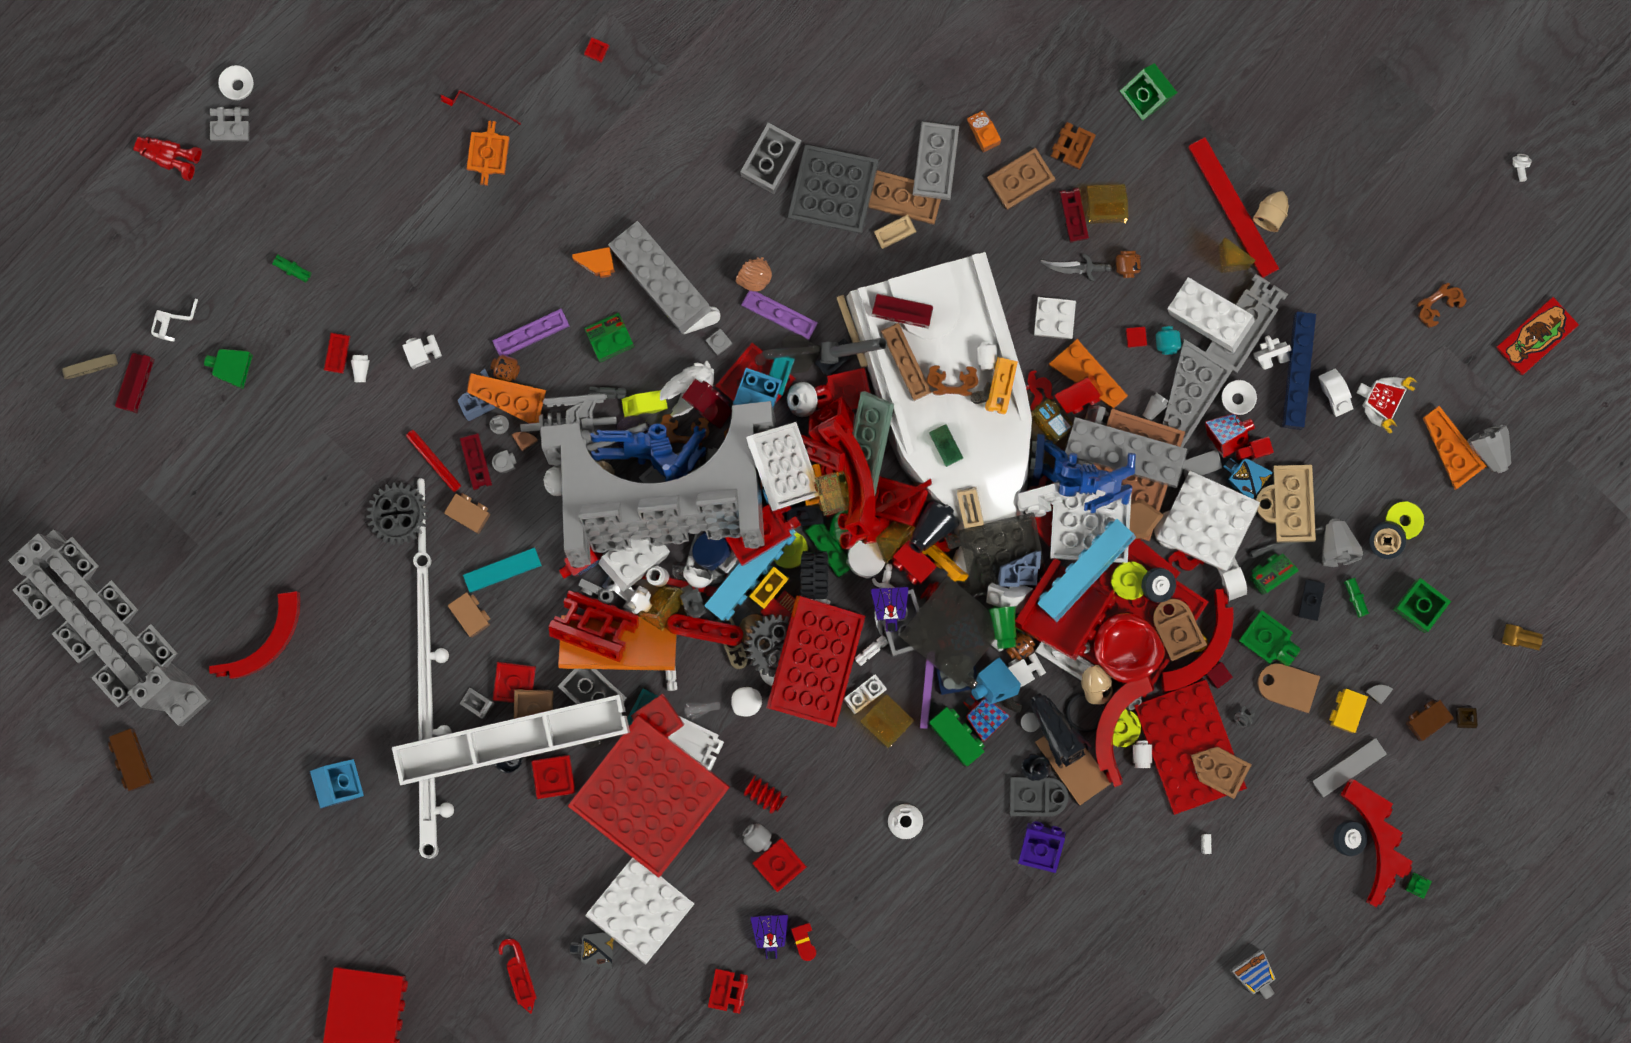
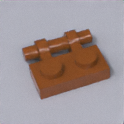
(1079, 146)

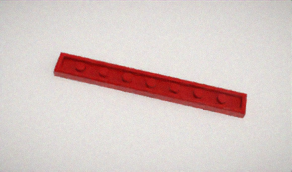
(1233, 207)

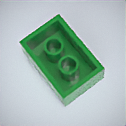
(957, 736)

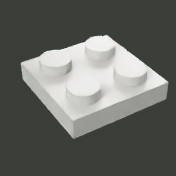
(1054, 318)

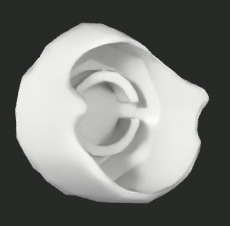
(746, 701)

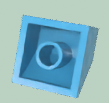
(336, 783)

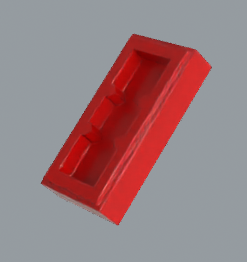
(337, 353)

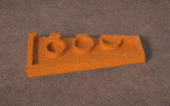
(1078, 364)
(513, 398)
(1453, 448)

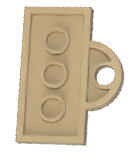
(1290, 503)

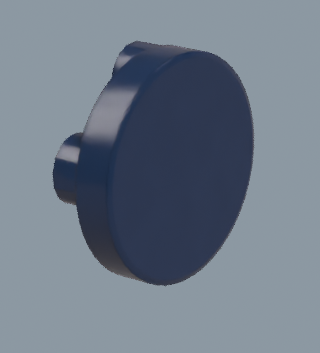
(710, 552)

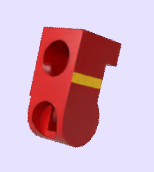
(805, 948)

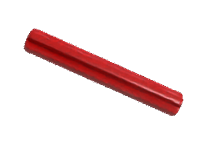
(433, 460)

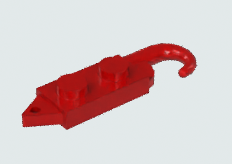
(520, 975)

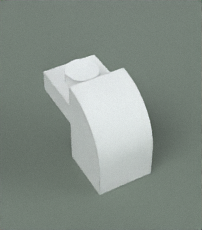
(1337, 391)
(1233, 581)
(1009, 597)

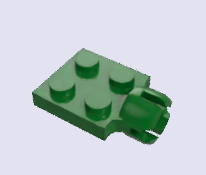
(1270, 640)

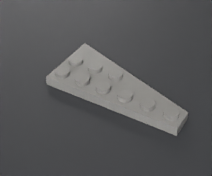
(1193, 388)

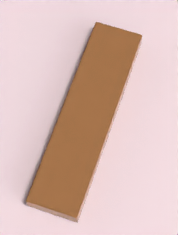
(906, 362)

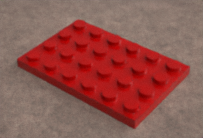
(816, 661)
(1177, 728)

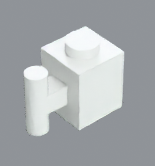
(418, 353)
(1023, 672)

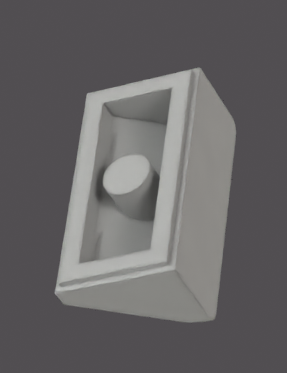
(1203, 463)

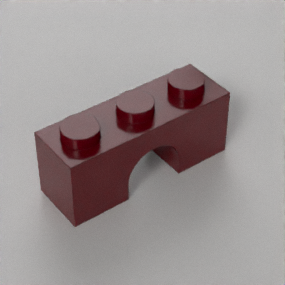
(708, 402)

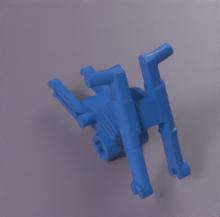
(652, 447)
(1088, 478)

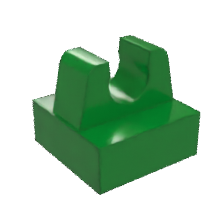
(1418, 885)

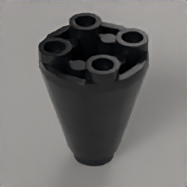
(933, 526)

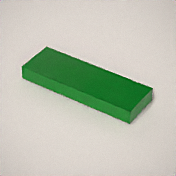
(824, 542)

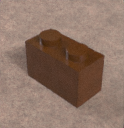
(1429, 720)

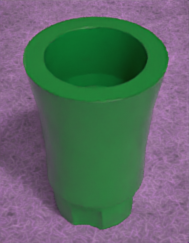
(1004, 626)

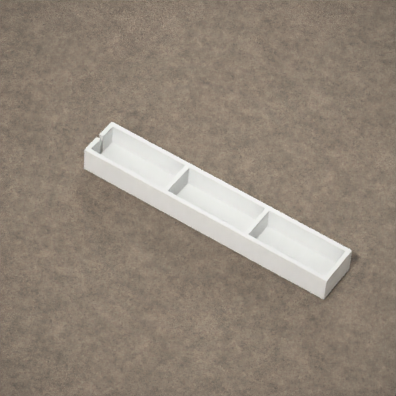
(510, 739)

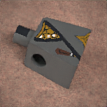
(595, 949)

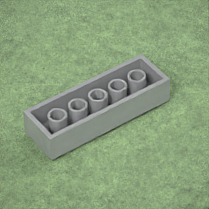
(659, 277)
(1110, 449)

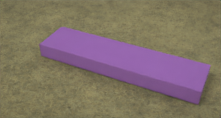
(779, 314)
(531, 333)
(926, 695)

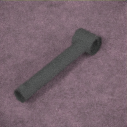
(831, 350)

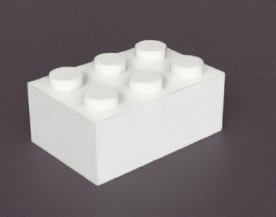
(632, 564)

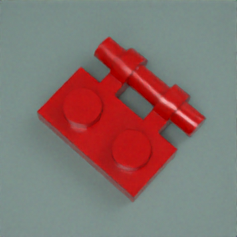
(722, 988)

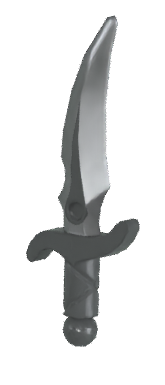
(1077, 267)

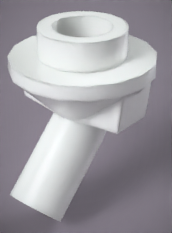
(1521, 161)

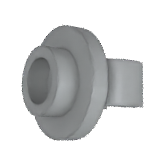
(499, 424)

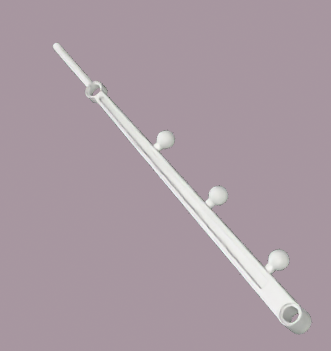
(427, 794)

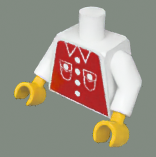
(1384, 399)

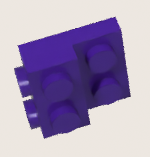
(1042, 847)

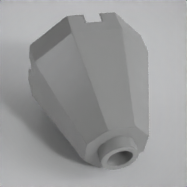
(1493, 447)
(1340, 545)

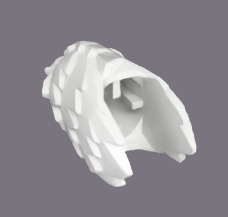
(681, 383)

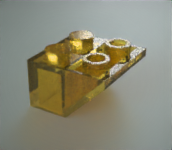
(1107, 204)
(887, 721)

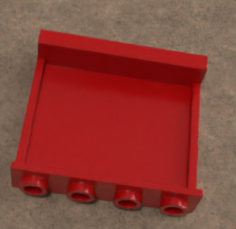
(1075, 626)
(364, 1007)

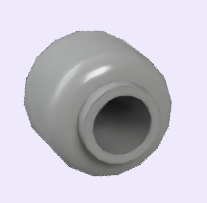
(757, 837)

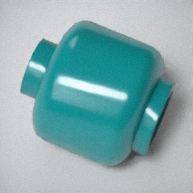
(1168, 340)

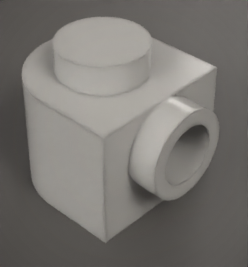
(504, 462)

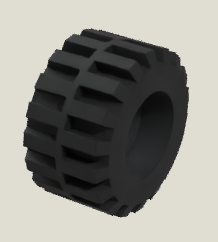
(814, 574)

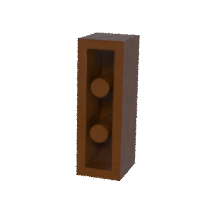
(130, 760)

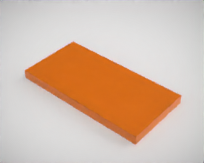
(645, 649)

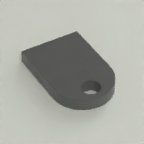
(1036, 797)

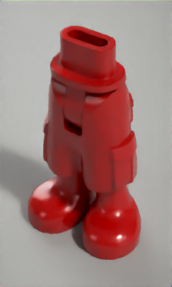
(165, 154)
(848, 541)

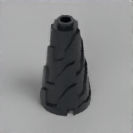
(1061, 735)

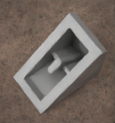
(477, 703)

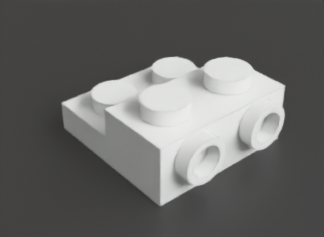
(1039, 500)

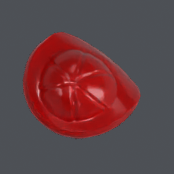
(1128, 648)

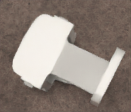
(165, 317)
(636, 600)

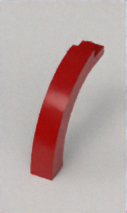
(858, 477)
(276, 643)
(1211, 655)
(1108, 721)

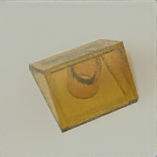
(1233, 258)
(893, 539)
(664, 604)

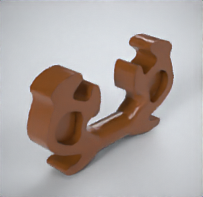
(1454, 295)
(969, 382)
(670, 427)

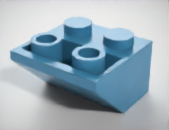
(757, 388)

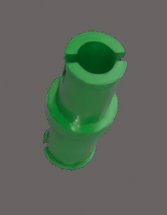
(291, 268)
(1356, 597)

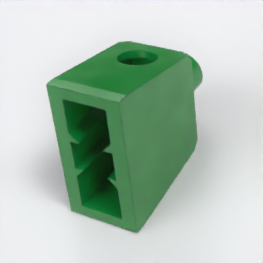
(230, 366)

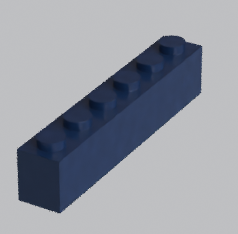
(1299, 370)

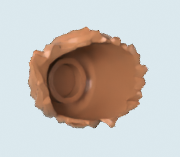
(754, 275)

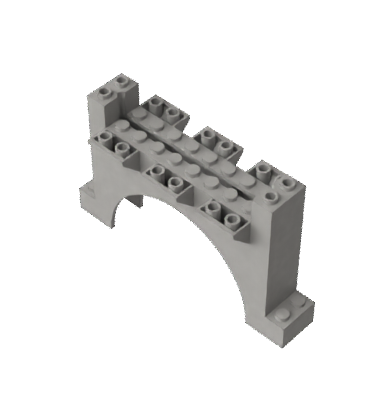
(611, 511)
(175, 691)

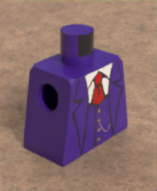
(890, 605)
(770, 933)

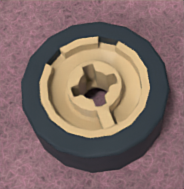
(1383, 549)

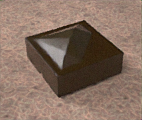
(1466, 717)

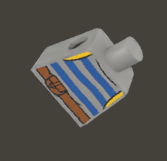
(1255, 974)

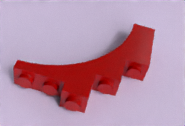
(1385, 836)

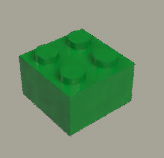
(1422, 605)

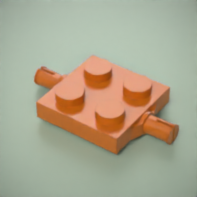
(488, 153)

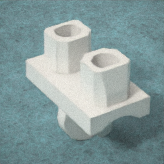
(1280, 350)

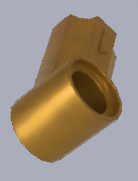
(1517, 637)

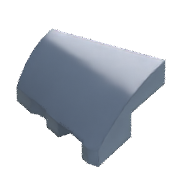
(472, 406)
(1020, 571)

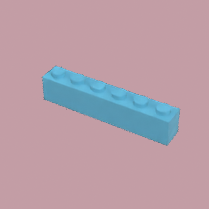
(1086, 569)
(743, 579)

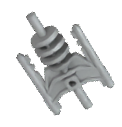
(580, 413)

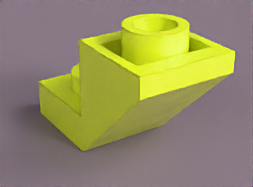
(643, 403)

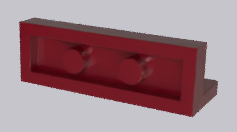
(902, 311)
(134, 382)

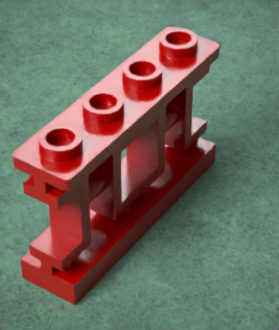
(588, 638)

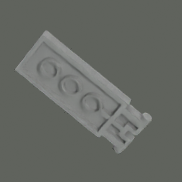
(1262, 305)

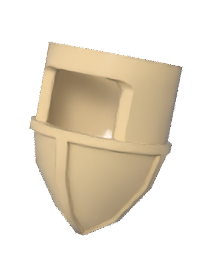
(1273, 211)
(1094, 683)

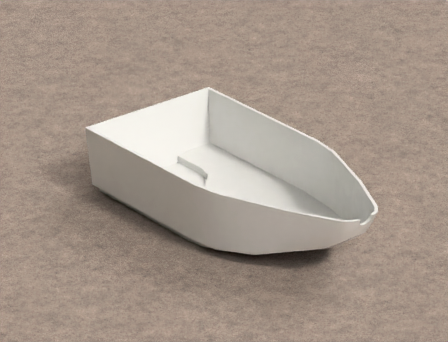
(991, 443)

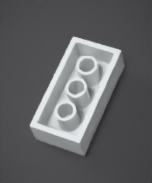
(1211, 315)

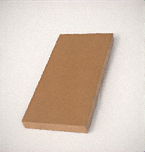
(895, 196)
(1080, 778)

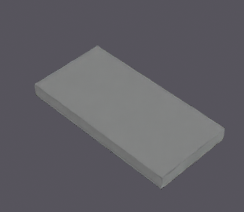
(935, 160)

